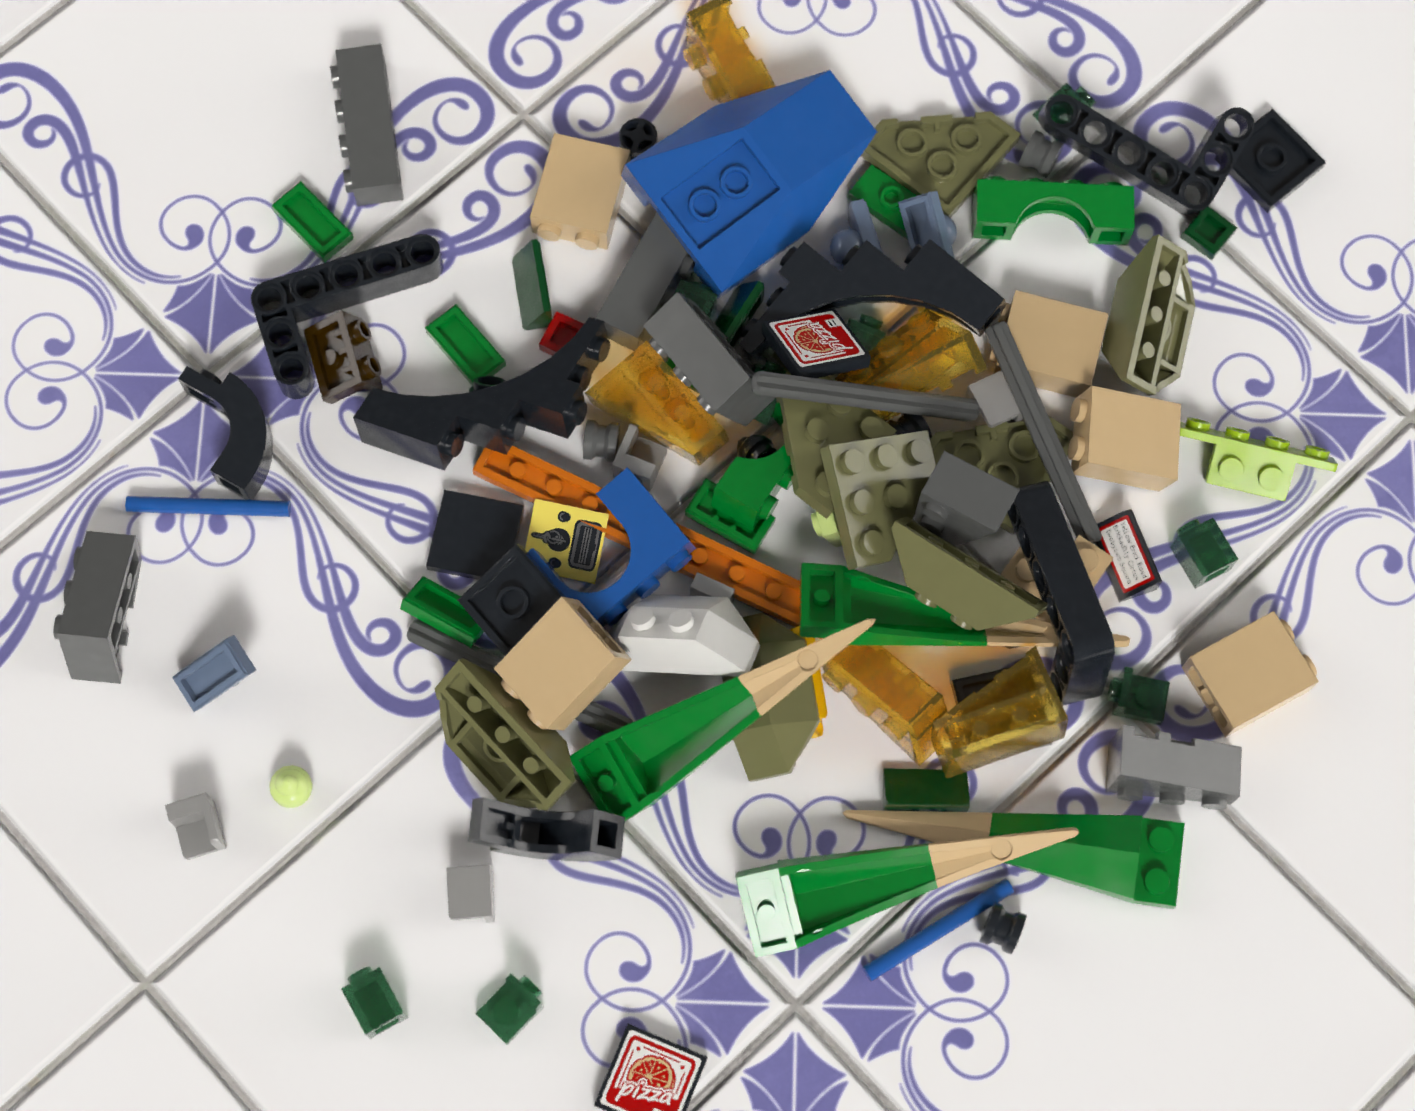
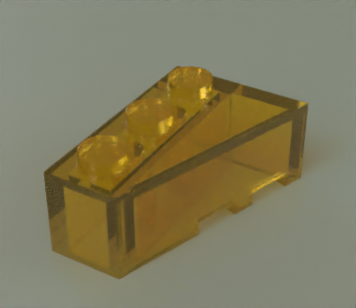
(721, 54)
(920, 357)
(652, 397)
(888, 695)
(1001, 719)

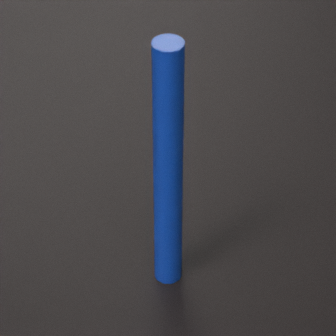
(208, 506)
(938, 929)

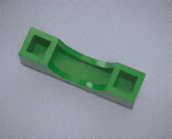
(1099, 210)
(750, 485)

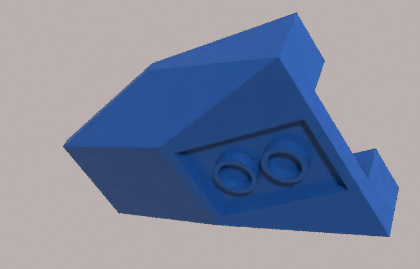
(752, 174)

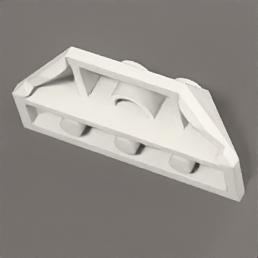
(686, 636)

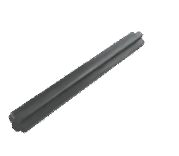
(864, 396)
(1042, 432)
(453, 650)

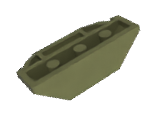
(1151, 317)
(958, 582)
(780, 735)
(500, 741)

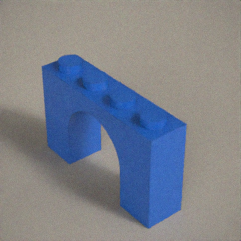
(654, 543)

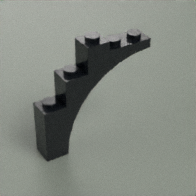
(868, 276)
(493, 417)

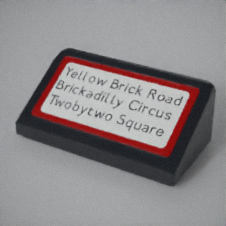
(1132, 567)

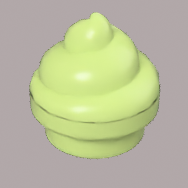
(291, 786)

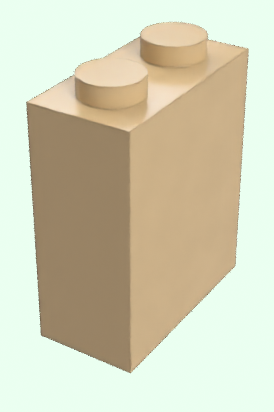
(579, 192)
(1055, 341)
(1125, 438)
(561, 665)
(1250, 673)

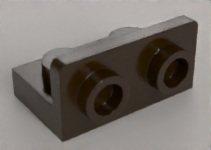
(342, 356)

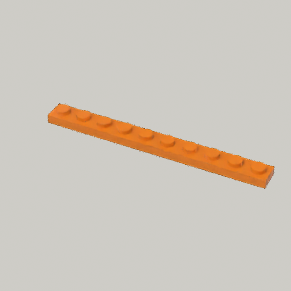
(752, 580)

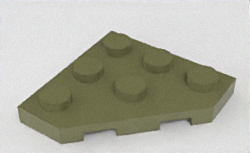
(941, 153)
(814, 426)
(1001, 452)
(872, 488)

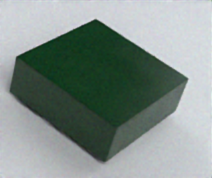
(1209, 232)

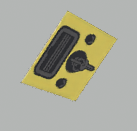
(566, 542)

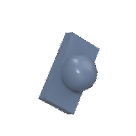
(926, 221)
(861, 230)
(214, 673)

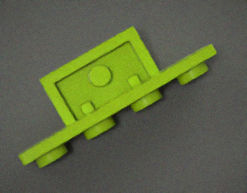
(1253, 464)

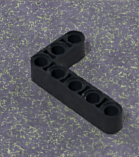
(1146, 155)
(334, 297)
(1082, 630)

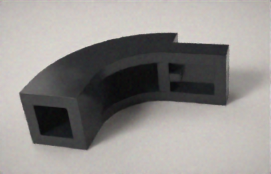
(249, 449)
(546, 834)

